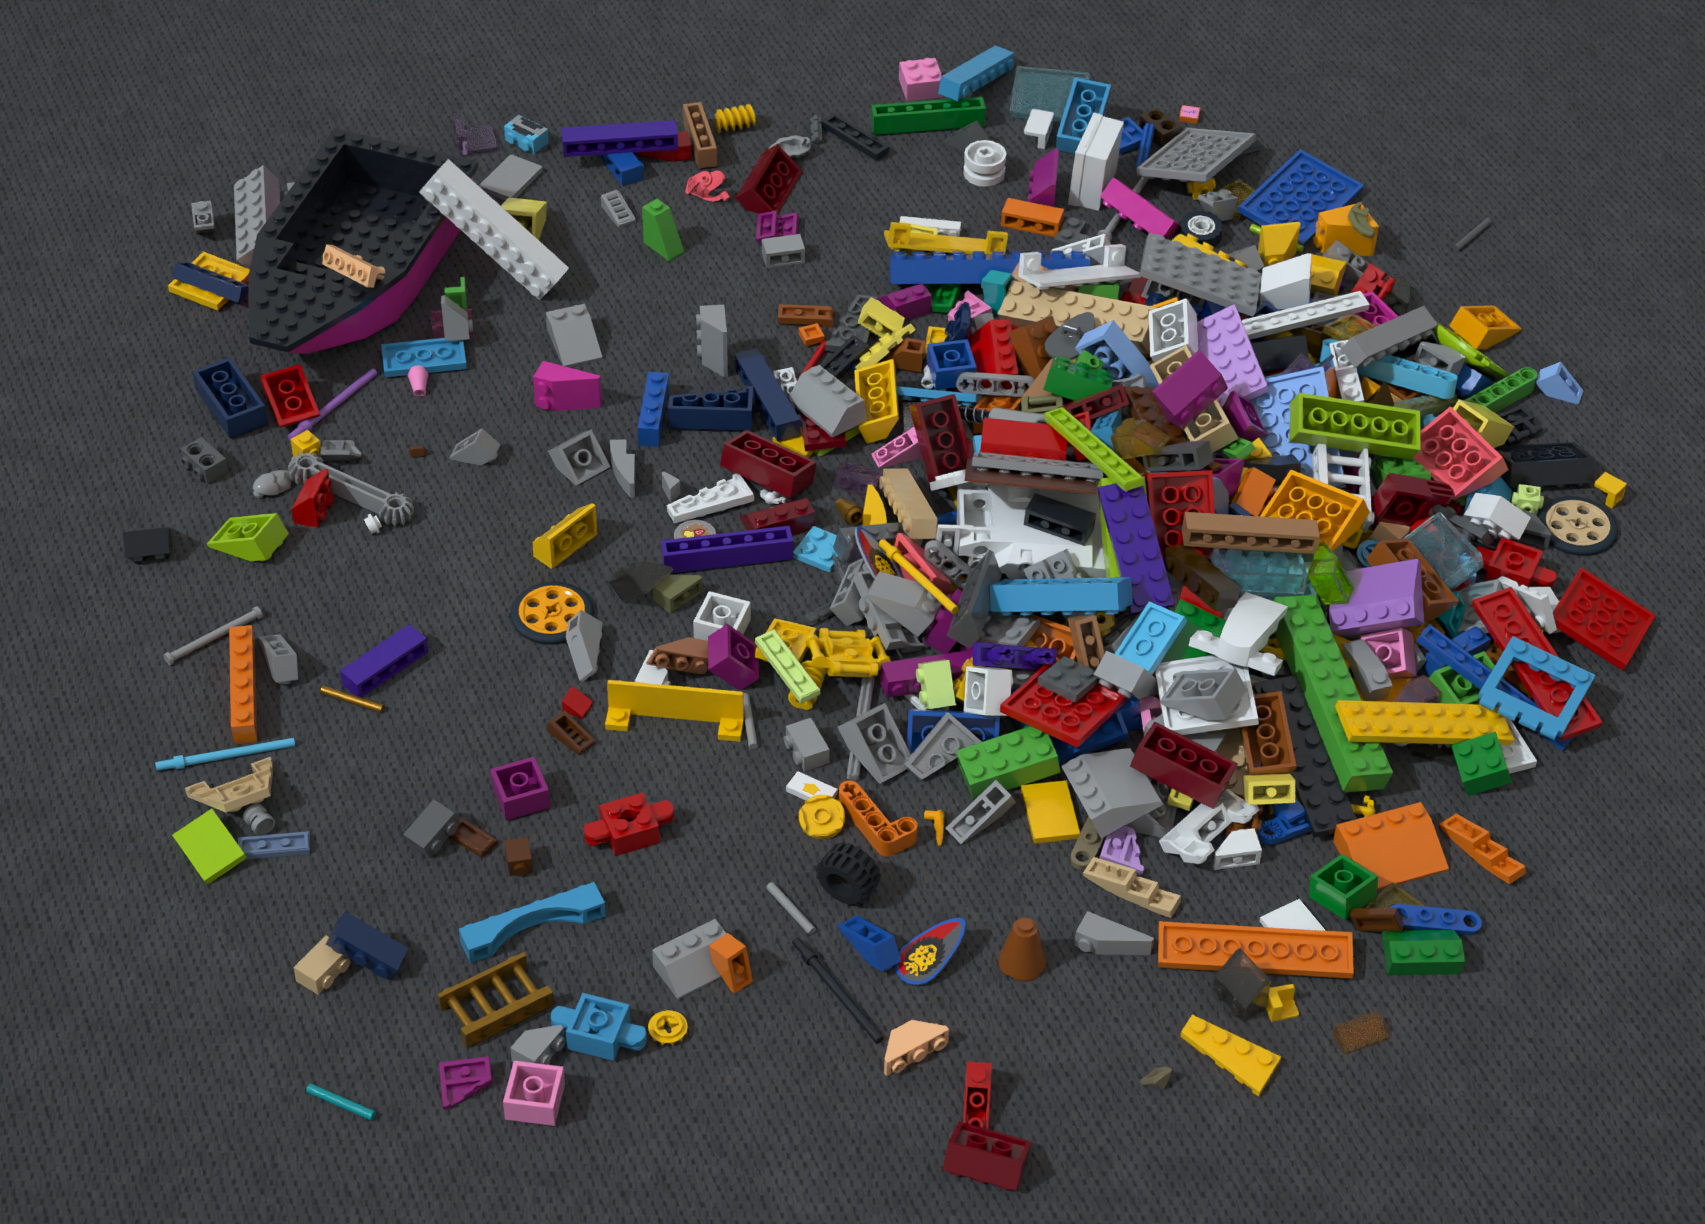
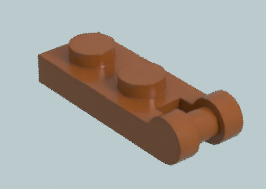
(806, 315)

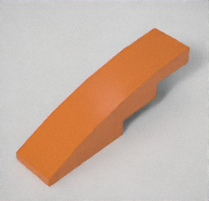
(1482, 849)

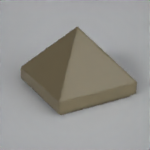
(1157, 1078)

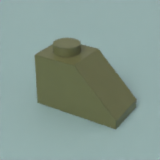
(677, 590)

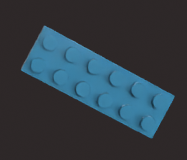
(1061, 594)

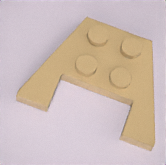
(237, 793)

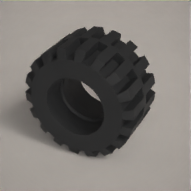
(848, 874)

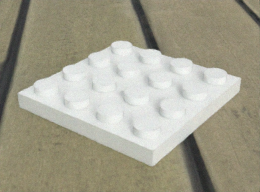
(1183, 723)

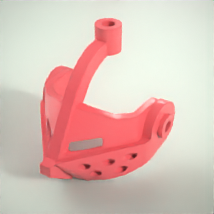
(706, 182)

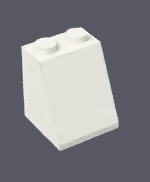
(1286, 283)

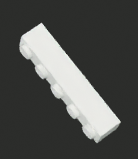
(944, 227)

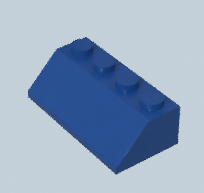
(923, 721)

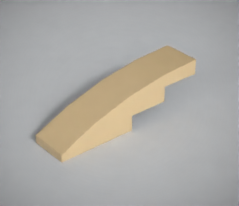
(1127, 885)

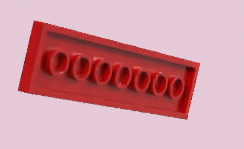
(1507, 617)

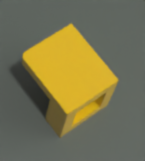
(1612, 486)
(1281, 1003)

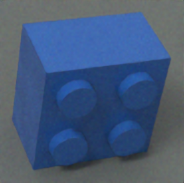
(948, 361)

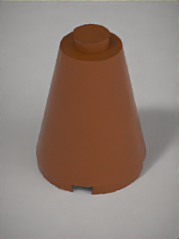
(1023, 952)

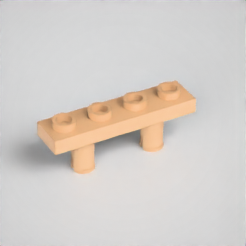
(352, 266)

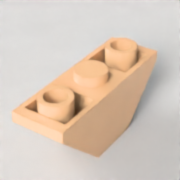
(912, 1043)

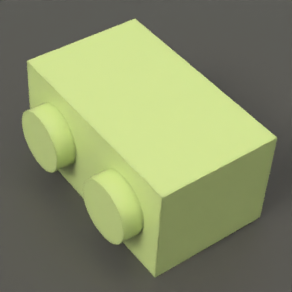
(935, 684)

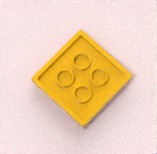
(216, 265)

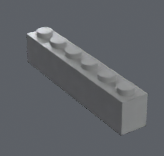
(1389, 337)

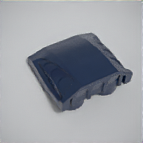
(961, 326)

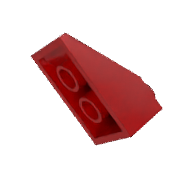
(289, 396)

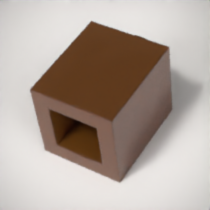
(518, 856)

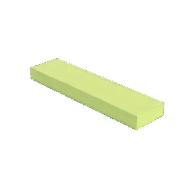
(787, 666)

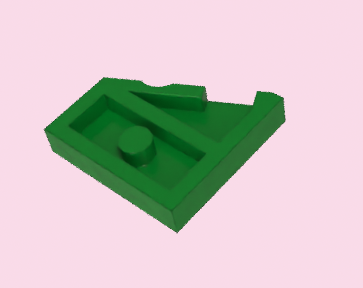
(943, 296)

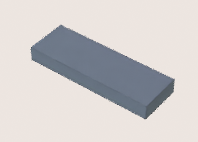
(275, 845)

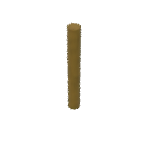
(349, 698)

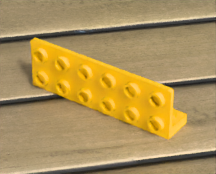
(901, 237)
(677, 703)

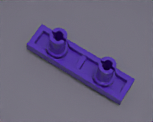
(1012, 656)

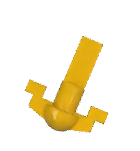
(1363, 810)

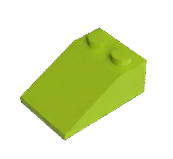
(250, 536)

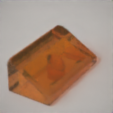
(1360, 1032)

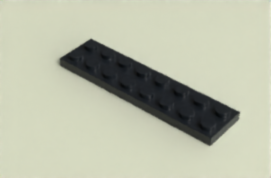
(1315, 776)

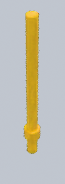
(896, 556)

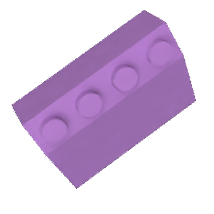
(1381, 599)

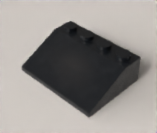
(1546, 465)

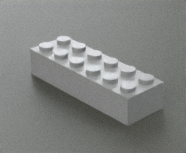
(254, 203)

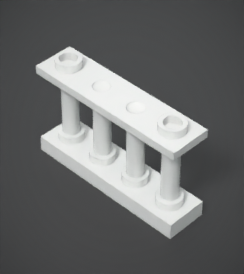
(1320, 461)

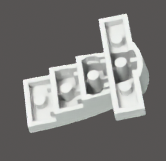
(1245, 634)

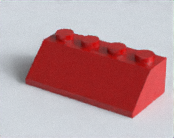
(994, 351)
(1022, 439)

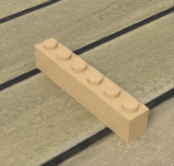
(908, 503)

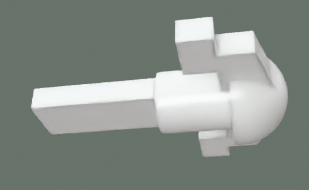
(772, 497)

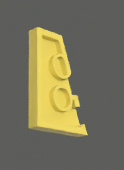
(881, 349)

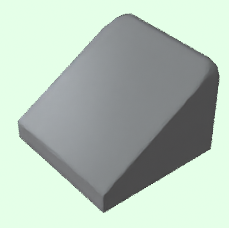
(670, 486)

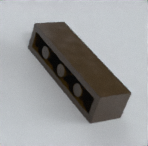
(1201, 577)

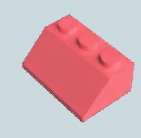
(915, 555)

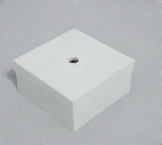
(1095, 161)

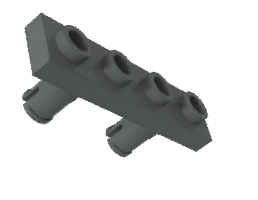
(1463, 524)

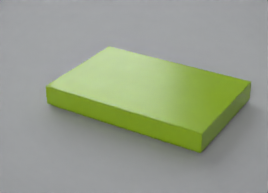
(209, 846)

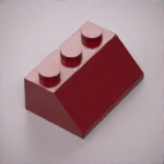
(796, 514)
(987, 1156)

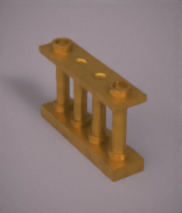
(504, 1018)

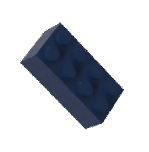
(230, 397)

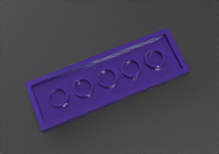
(1136, 546)

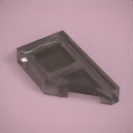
(1433, 753)

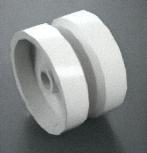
(984, 163)

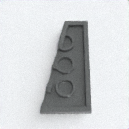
(849, 325)

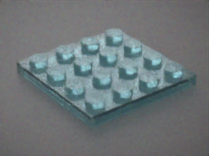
(1042, 91)

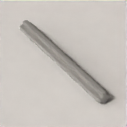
(864, 705)

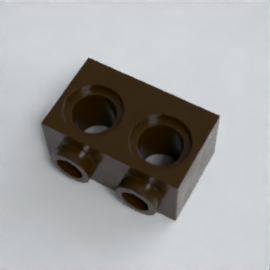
(1165, 127)

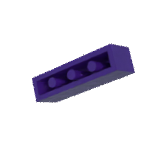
(384, 661)

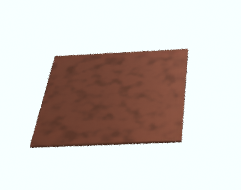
(1030, 481)

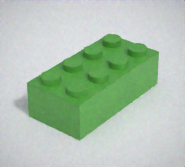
(1009, 759)

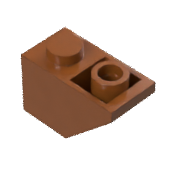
(908, 355)

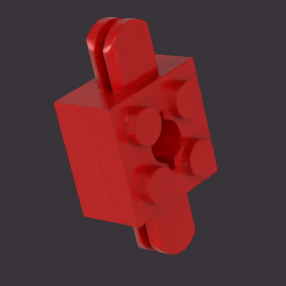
(1516, 563)
(630, 835)

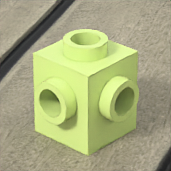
(1528, 498)

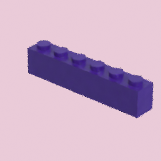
(619, 138)
(727, 549)

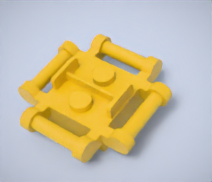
(846, 653)

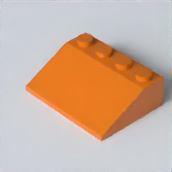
(1393, 844)

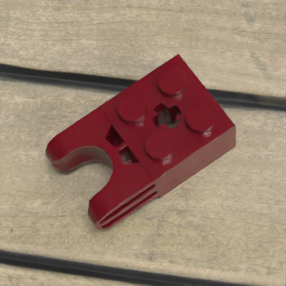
(1408, 499)

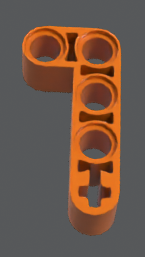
(884, 836)

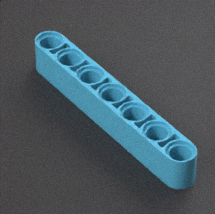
(1405, 374)

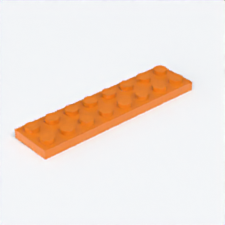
(1271, 949)

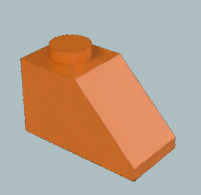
(731, 962)

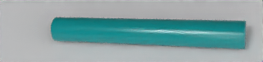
(341, 1101)

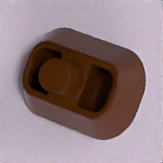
(417, 451)

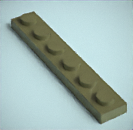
(1427, 404)

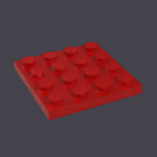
(1602, 618)
(1059, 715)

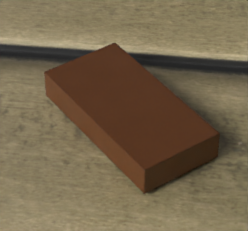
(473, 838)
(1377, 919)

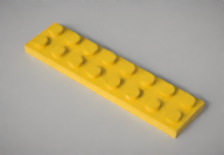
(1420, 722)

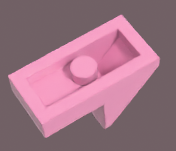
(1150, 709)

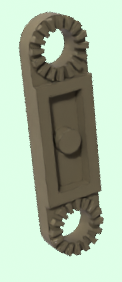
(1087, 844)

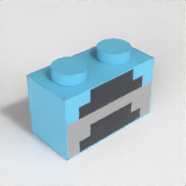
(526, 134)

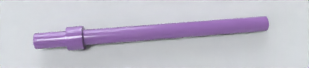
(307, 424)

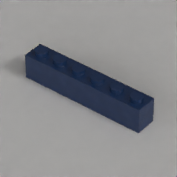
(768, 394)

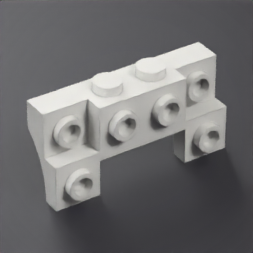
(1196, 830)

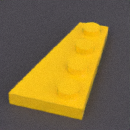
(1240, 1057)

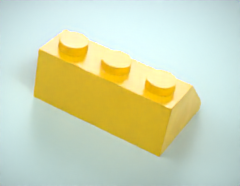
(566, 536)

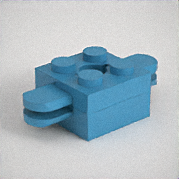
(601, 1016)

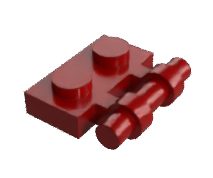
(1372, 280)

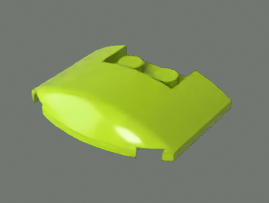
(1473, 356)

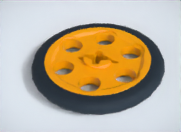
(538, 593)

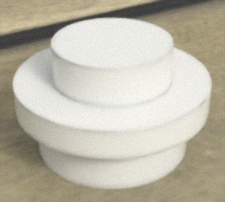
(373, 523)

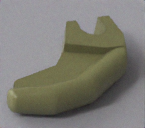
(1358, 220)

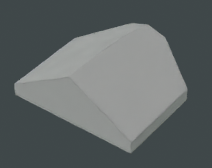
(339, 450)

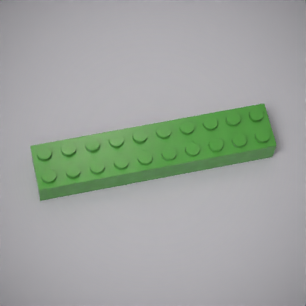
(1325, 680)

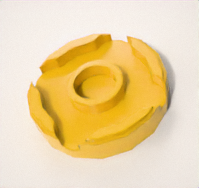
(822, 817)

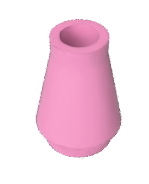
(418, 380)

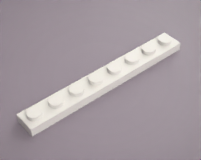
(1305, 315)

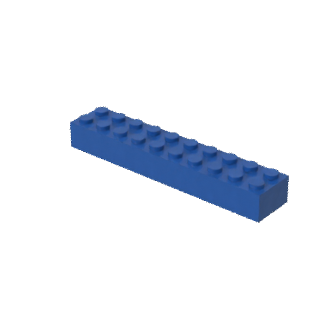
(969, 268)

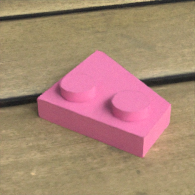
(976, 306)

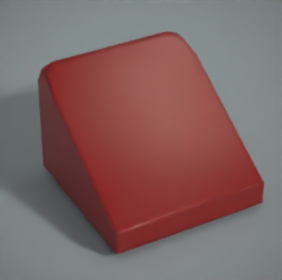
(576, 703)

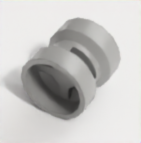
(258, 819)

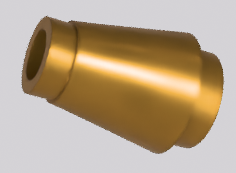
(850, 512)

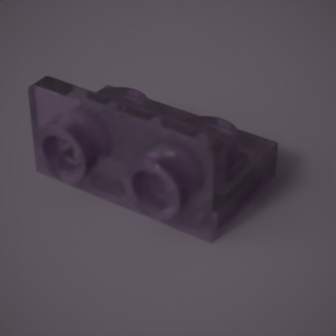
(856, 478)

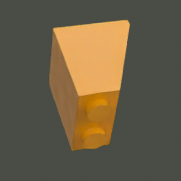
(1335, 225)

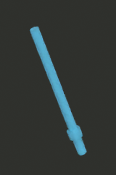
(180, 762)

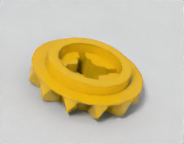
(674, 1020)

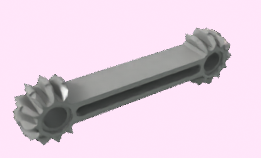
(390, 507)

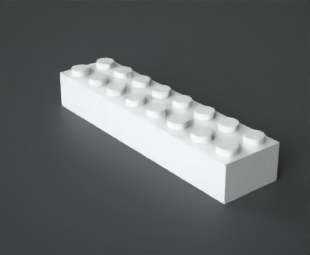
(493, 229)

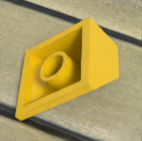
(1278, 242)

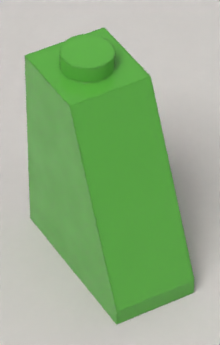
(660, 230)

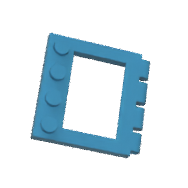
(1529, 715)

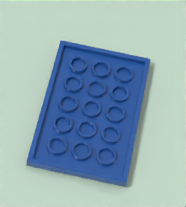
(1299, 194)

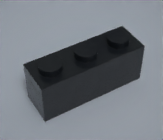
(1059, 519)

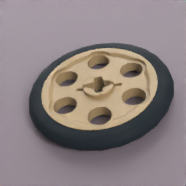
(1596, 513)

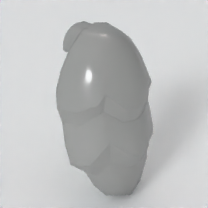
(794, 145)
(272, 483)

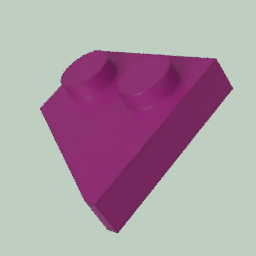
(463, 1079)

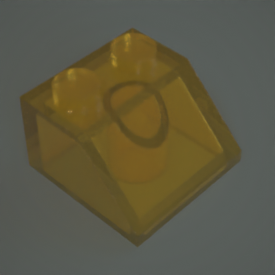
(1137, 439)

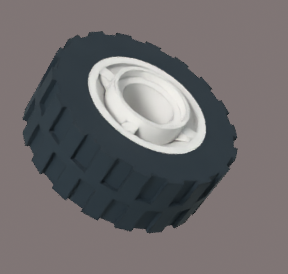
(1203, 226)

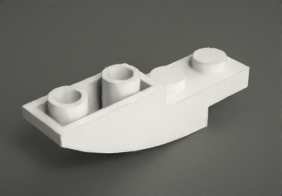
(1346, 374)

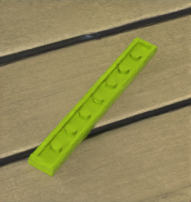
(1094, 449)

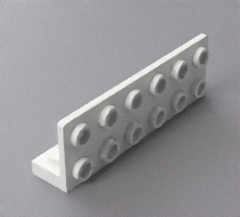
(1111, 270)

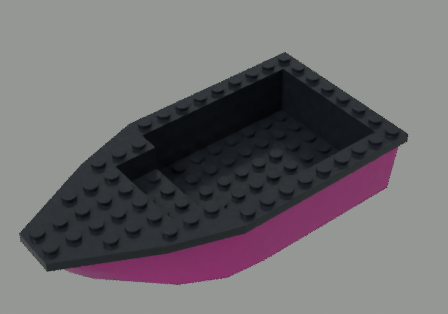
(368, 203)

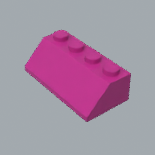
(1138, 209)

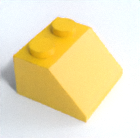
(1326, 274)

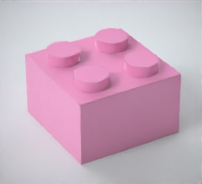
(920, 79)
(534, 1093)

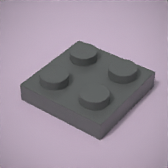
(1069, 679)

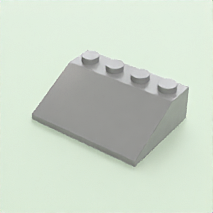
(1111, 789)

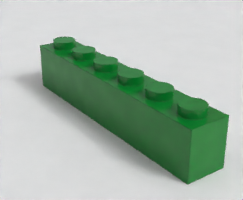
(927, 115)

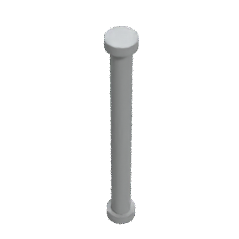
(171, 657)

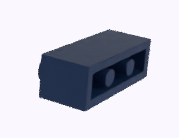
(366, 946)

